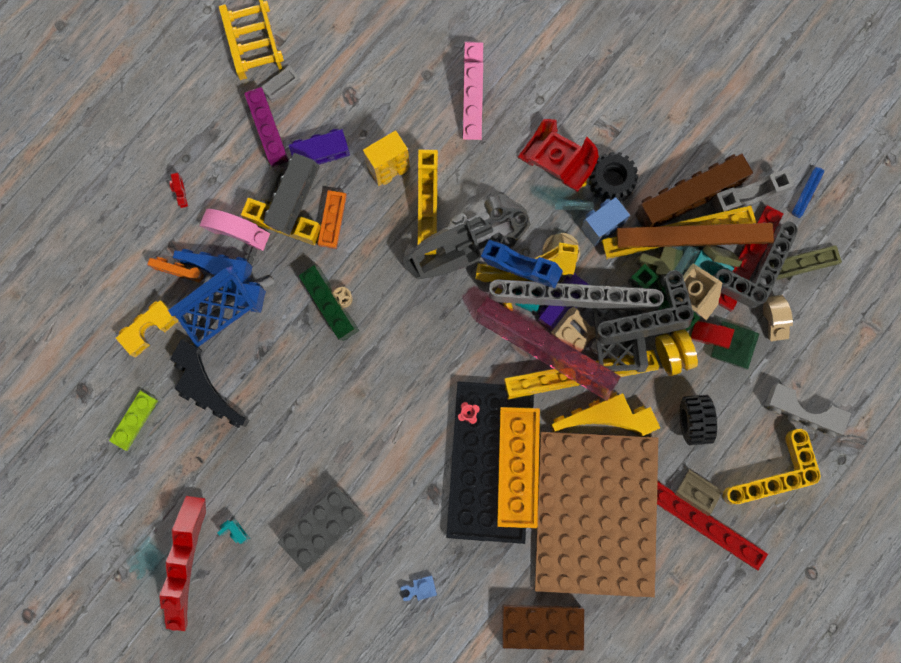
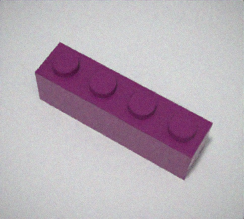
(266, 127)

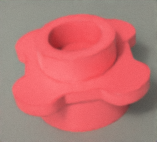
(464, 416)

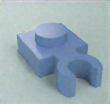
(422, 588)

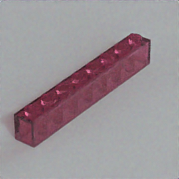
(547, 348)

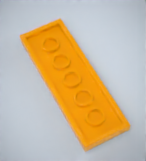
(518, 467)

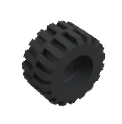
(620, 165)
(698, 420)

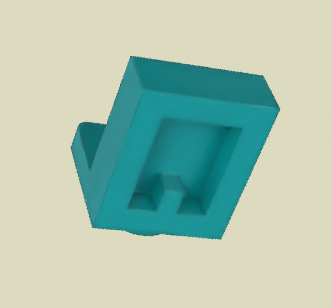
(237, 532)

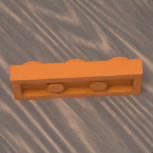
(332, 219)

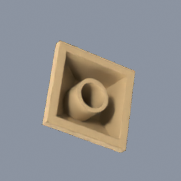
(702, 290)

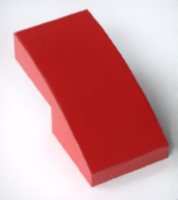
(712, 334)

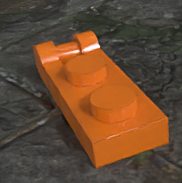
(177, 269)

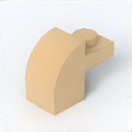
(779, 317)

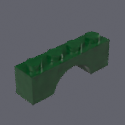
(647, 279)
(333, 312)

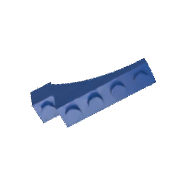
(216, 264)

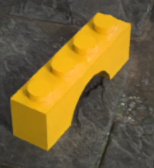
(303, 229)

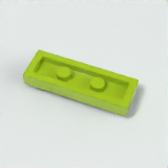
(133, 420)

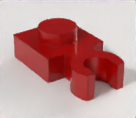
(178, 187)

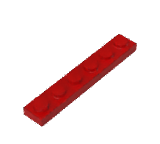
(751, 255)

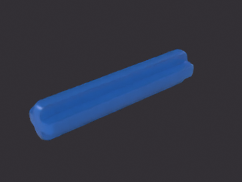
(808, 192)

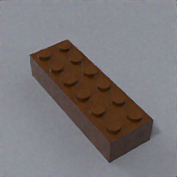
(694, 192)

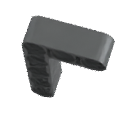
(764, 270)
(652, 318)

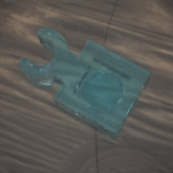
(148, 559)

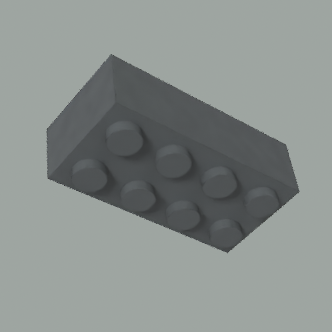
(321, 528)

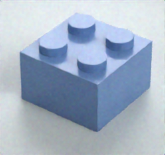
(605, 221)

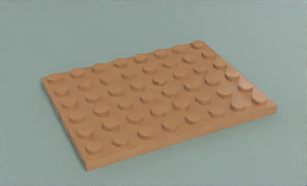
(597, 514)

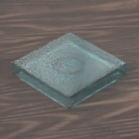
(567, 204)

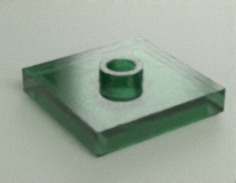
(740, 349)

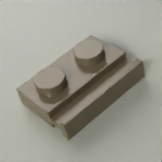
(698, 492)

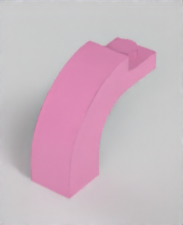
(235, 227)

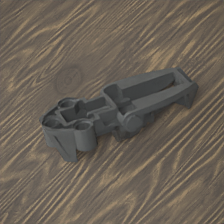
(467, 236)

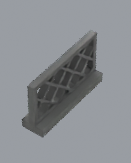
(638, 345)

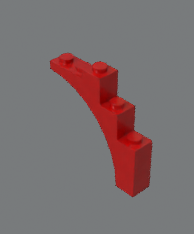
(180, 561)

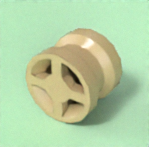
(343, 293)

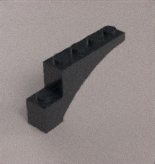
(197, 385)

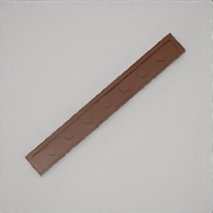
(695, 235)

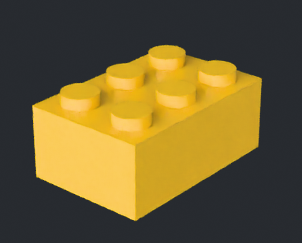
(387, 158)

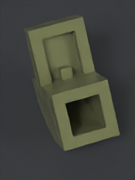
(667, 261)

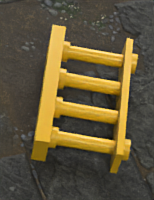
(238, 49)

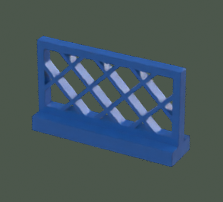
(201, 294)

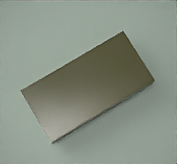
(722, 256)

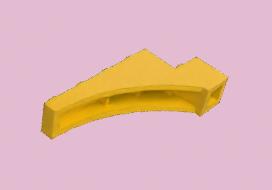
(427, 194)
(564, 255)
(613, 413)

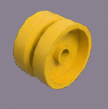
(676, 352)

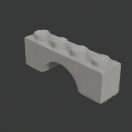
(767, 188)
(784, 401)

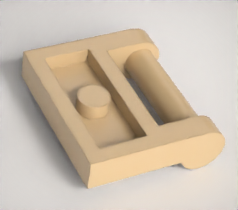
(568, 334)

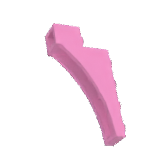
(473, 91)

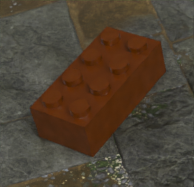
(542, 627)

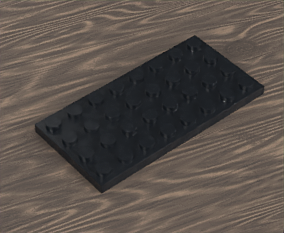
(476, 465)

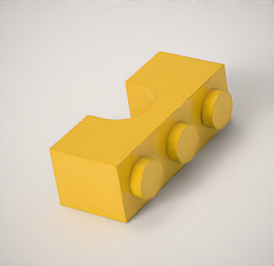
(133, 337)

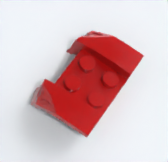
(560, 155)

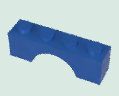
(537, 270)

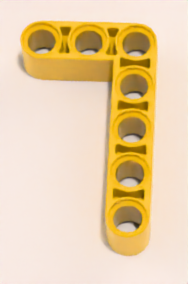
(779, 480)

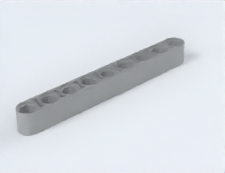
(584, 292)

